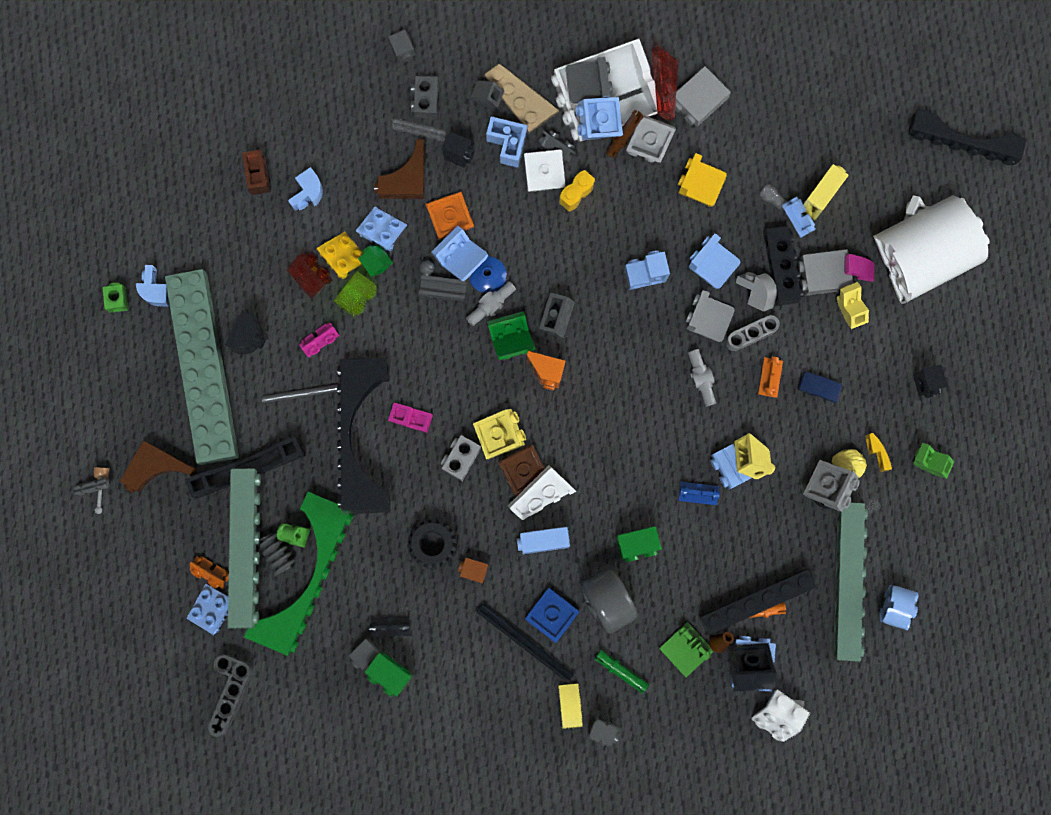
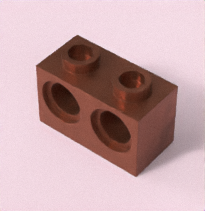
(255, 172)

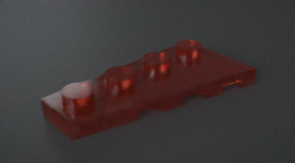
(665, 79)

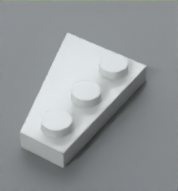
(543, 490)

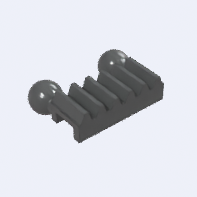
(440, 287)

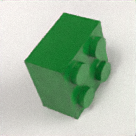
(638, 543)
(388, 674)

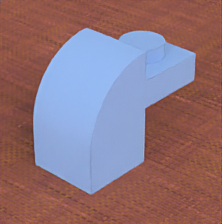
(311, 191)
(150, 291)

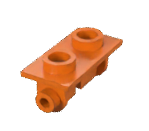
(770, 377)
(202, 569)

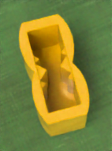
(581, 187)

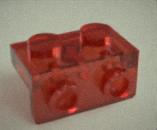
(309, 274)

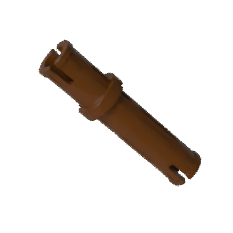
(628, 128)

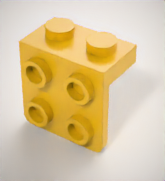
(701, 181)

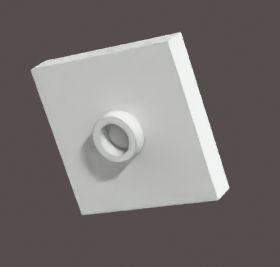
(544, 170)

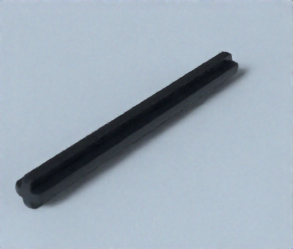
(525, 643)

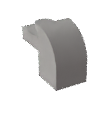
(762, 290)

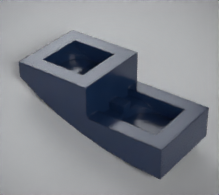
(820, 387)

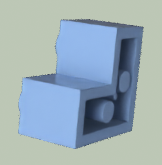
(511, 136)
(647, 272)

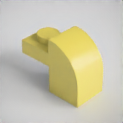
(852, 306)

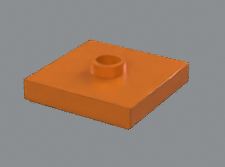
(448, 214)

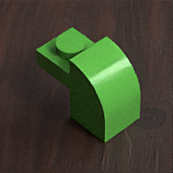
(933, 461)

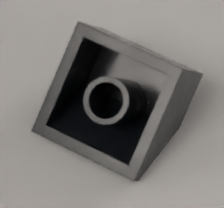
(752, 667)

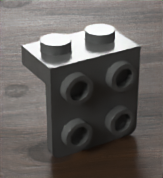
(588, 80)

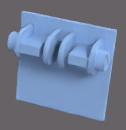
(381, 228)
(209, 609)

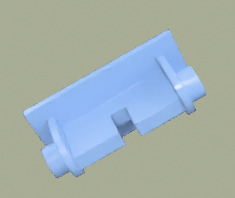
(794, 210)

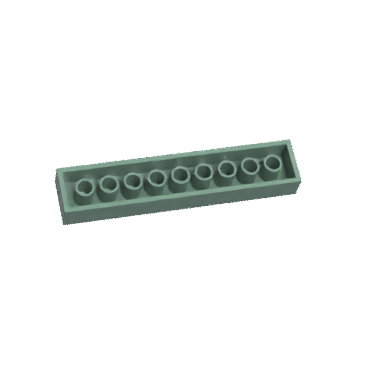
(201, 367)

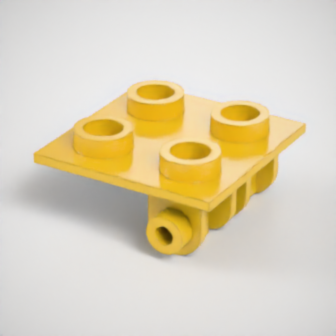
(341, 254)

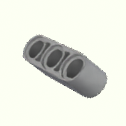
(760, 329)

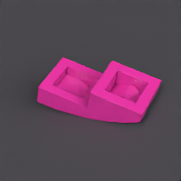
(859, 267)
(410, 417)

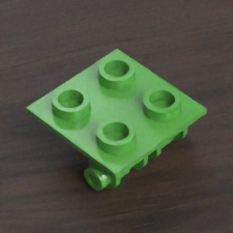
(686, 649)

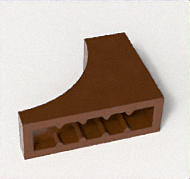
(407, 181)
(150, 463)

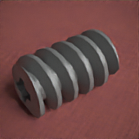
(276, 554)

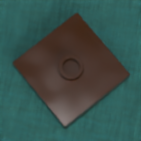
(521, 468)

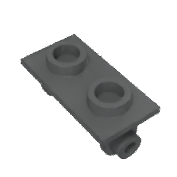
(552, 140)

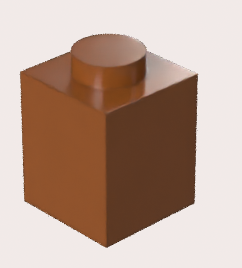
(473, 570)

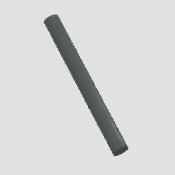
(299, 393)

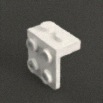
(781, 717)

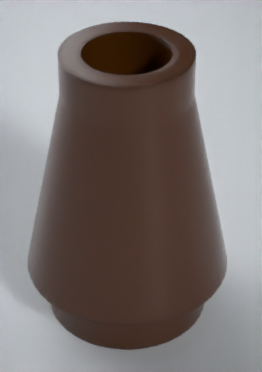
(720, 642)

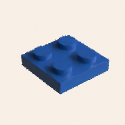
(552, 615)

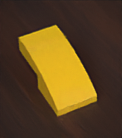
(875, 446)

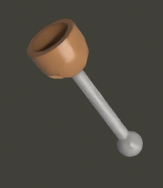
(100, 473)

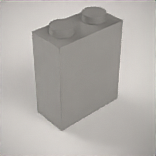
(700, 97)
(824, 272)

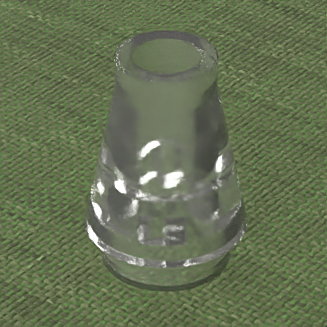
(772, 196)

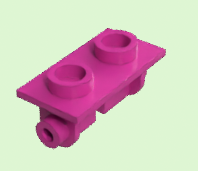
(312, 345)

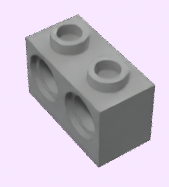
(465, 460)

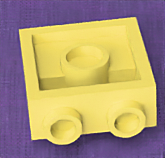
(499, 433)

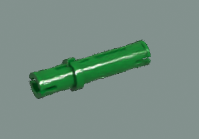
(624, 673)

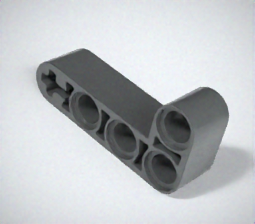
(227, 696)

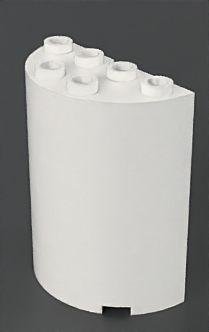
(627, 73)
(932, 247)

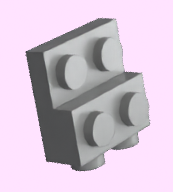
(650, 139)
(832, 485)

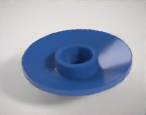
(489, 283)

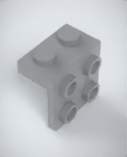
(709, 317)

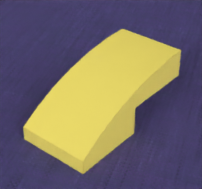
(570, 706)

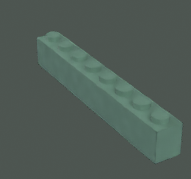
(242, 548)
(849, 583)

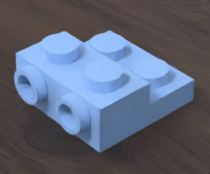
(599, 118)

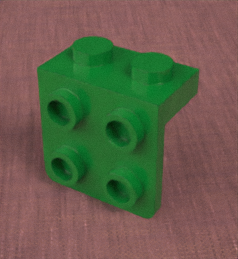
(510, 336)

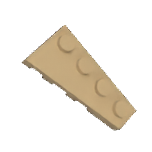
(522, 100)

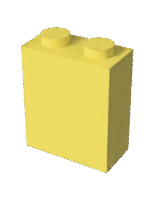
(825, 191)

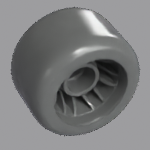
(608, 600)

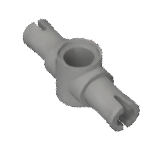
(490, 303)
(702, 377)

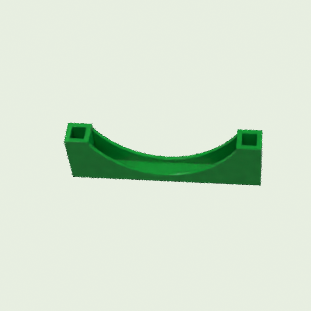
(283, 629)

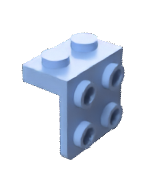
(459, 254)
(713, 262)

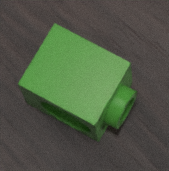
(121, 303)

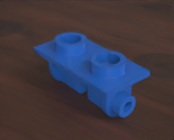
(699, 493)

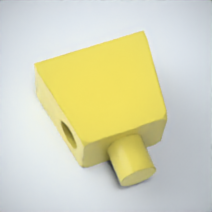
(752, 457)

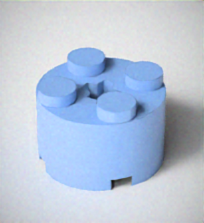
(899, 607)

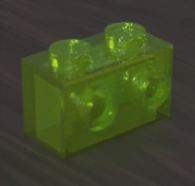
(356, 294)

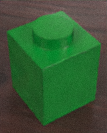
(375, 260)

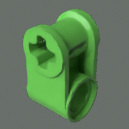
(293, 534)

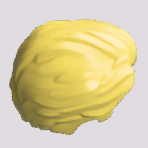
(850, 460)

